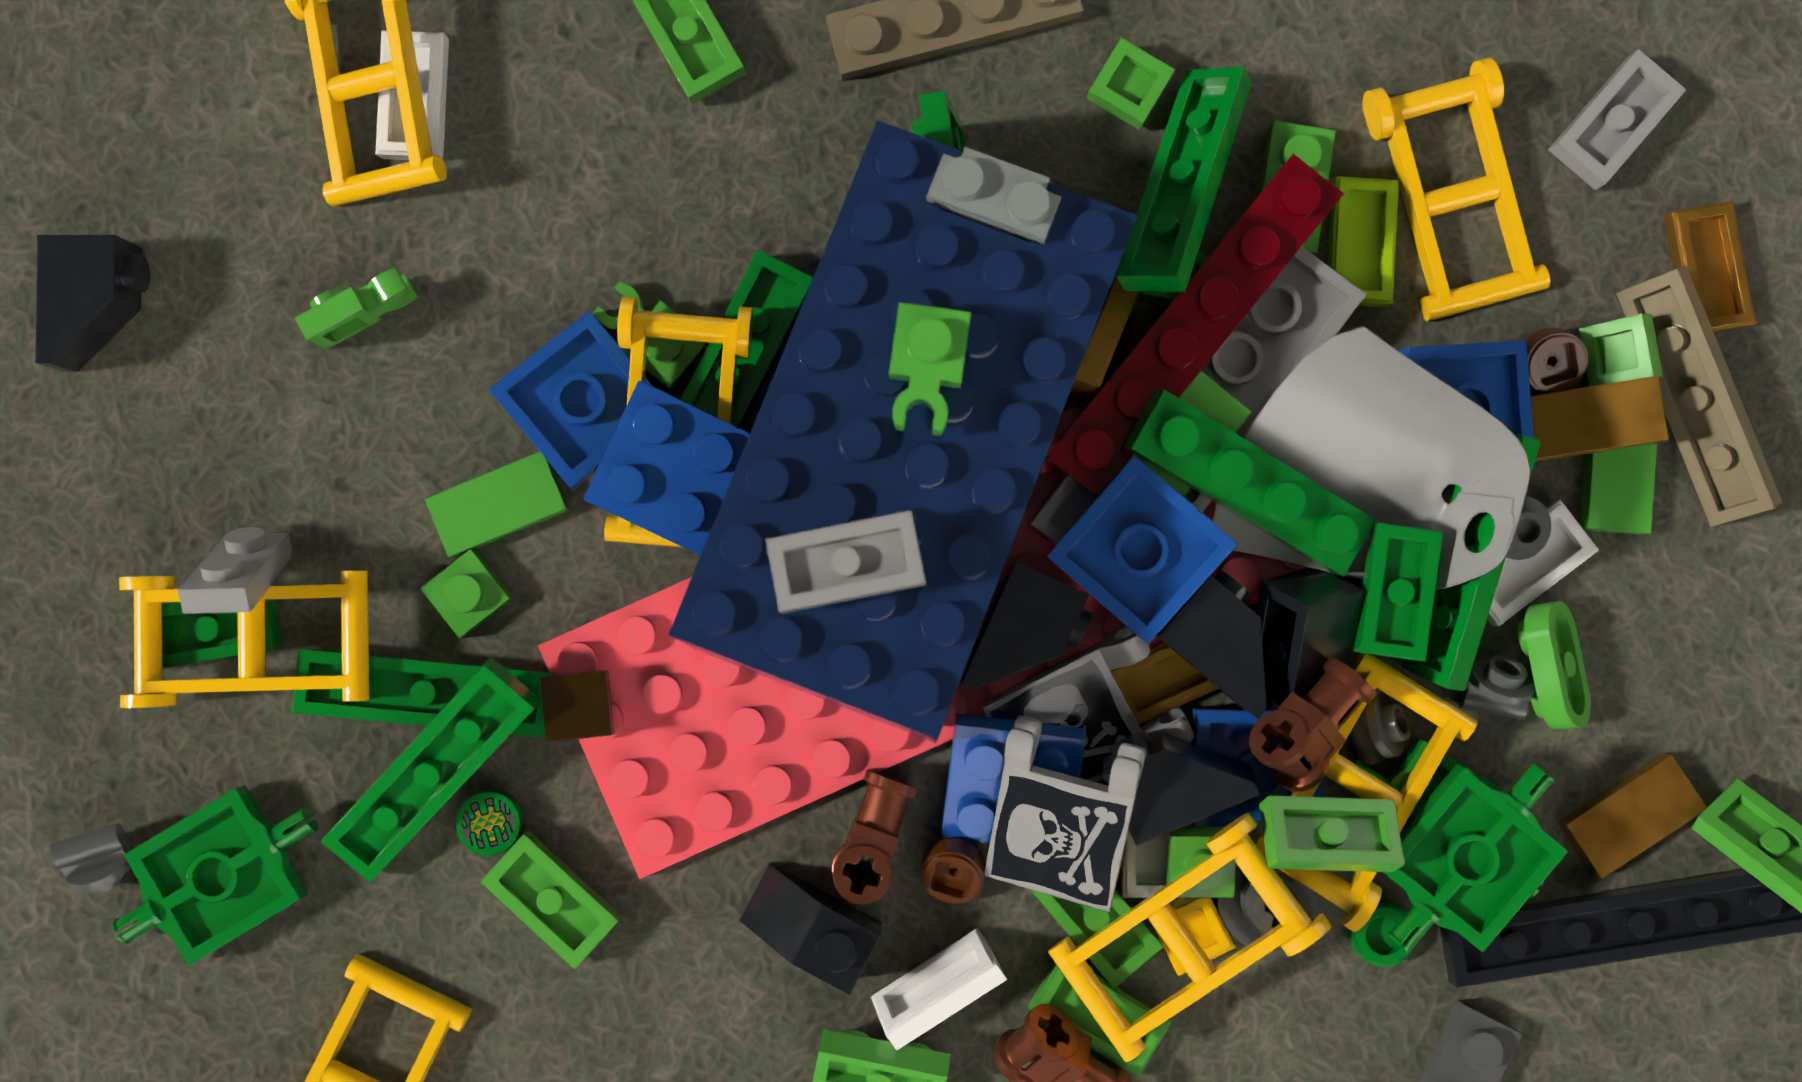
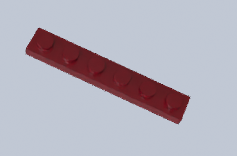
(1197, 321)

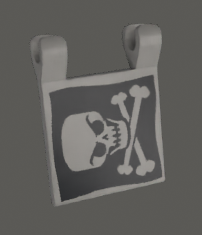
(1087, 696)
(1059, 828)

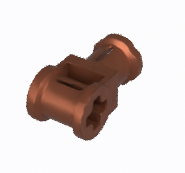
(1309, 727)
(873, 835)
(1055, 1053)

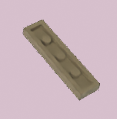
(909, 31)
(1703, 401)

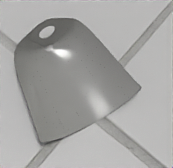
(1389, 445)

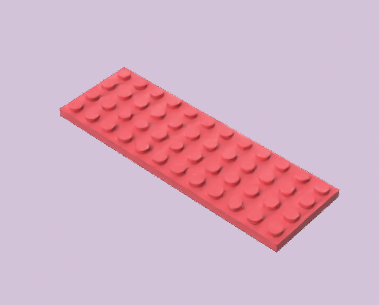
(724, 750)

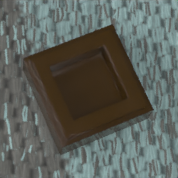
(577, 706)

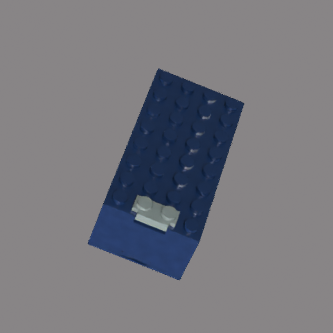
(825, 448)

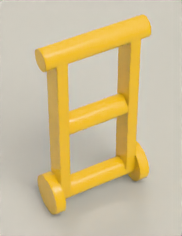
(335, 89)
(1482, 93)
(633, 334)
(153, 691)
(1361, 895)
(1292, 935)
(397, 987)

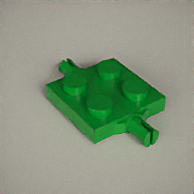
(1473, 857)
(215, 875)

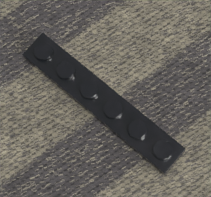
(1623, 927)

